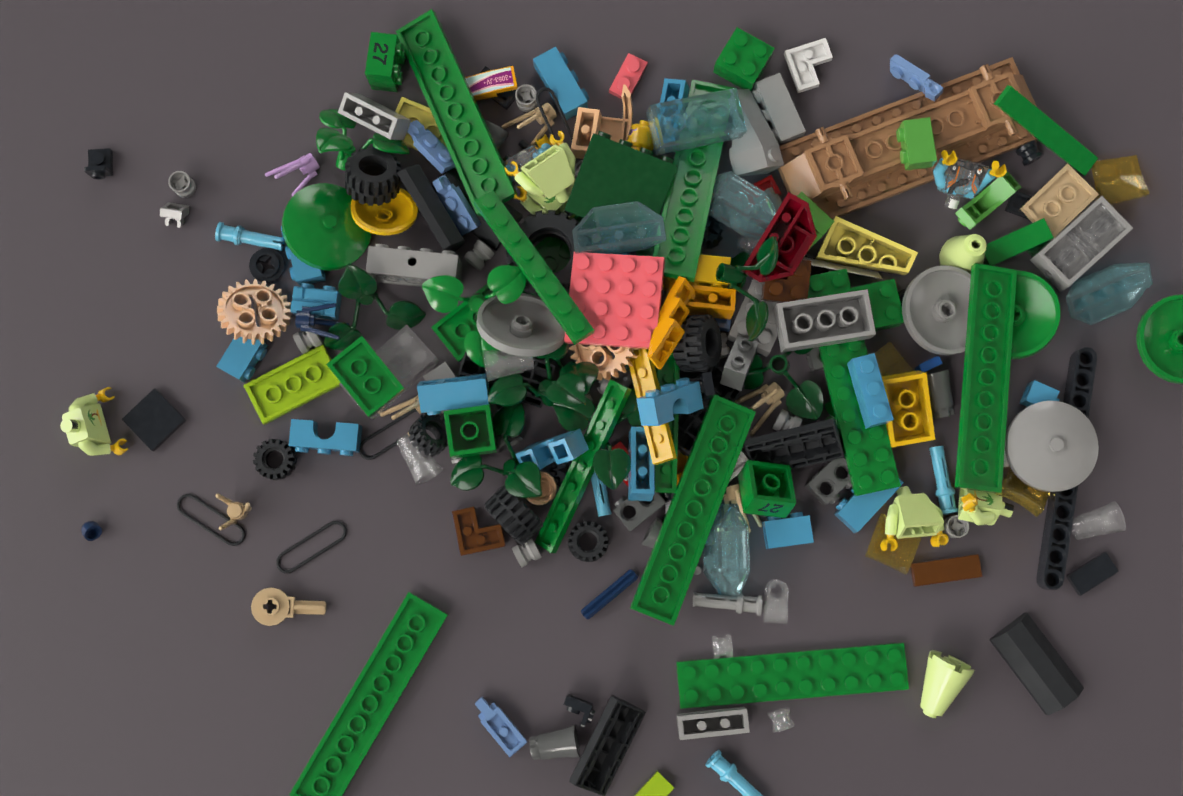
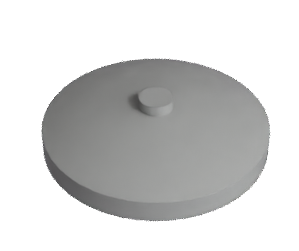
(938, 309)
(520, 327)
(1051, 446)

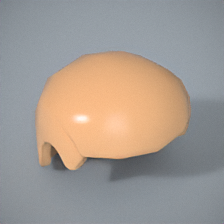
(548, 489)

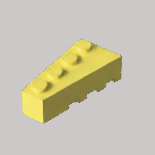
(861, 248)

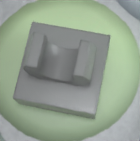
(174, 211)

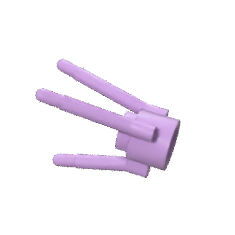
(306, 164)

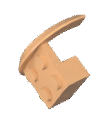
(591, 121)

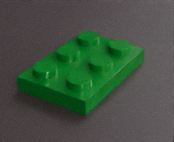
(365, 376)

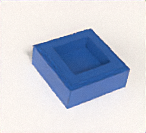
(928, 365)

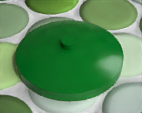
(321, 227)
(1035, 315)
(1161, 339)

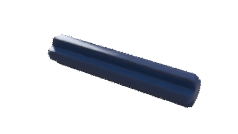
(609, 594)

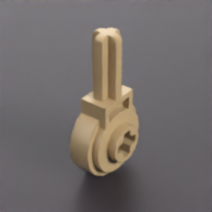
(285, 608)

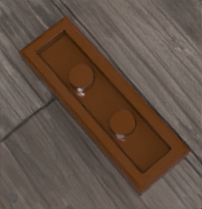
(946, 570)

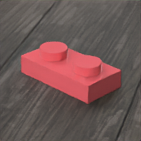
(628, 75)

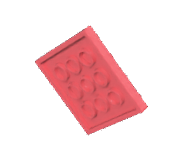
(618, 297)

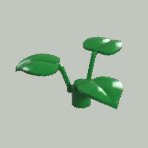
(331, 139)
(445, 291)

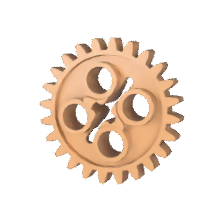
(273, 307)
(609, 366)

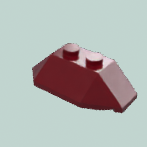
(794, 234)

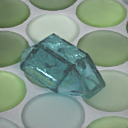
(741, 205)
(618, 229)
(1108, 291)
(727, 551)

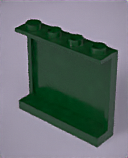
(619, 175)

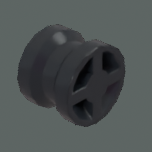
(1029, 153)

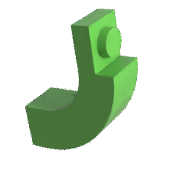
(987, 201)

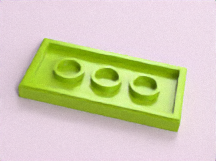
(292, 385)

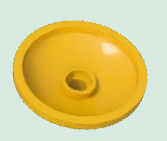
(387, 218)

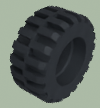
(549, 226)

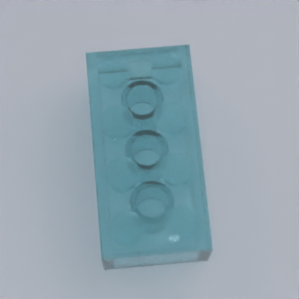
(696, 121)

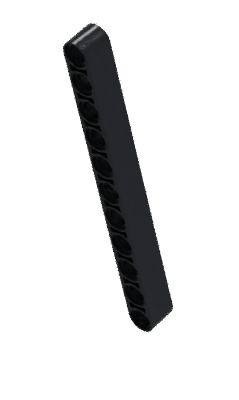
(1056, 499)

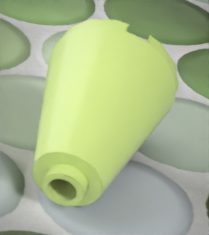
(963, 251)
(943, 682)

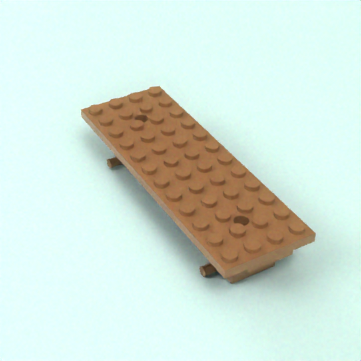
(860, 157)

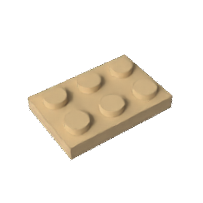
(1060, 200)

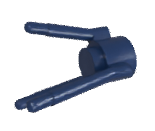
(306, 320)

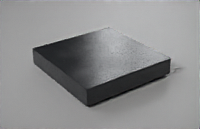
(153, 419)

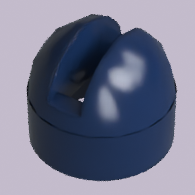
(91, 530)

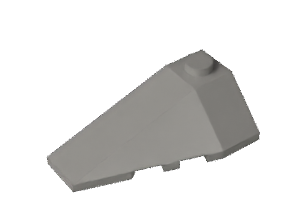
(758, 148)

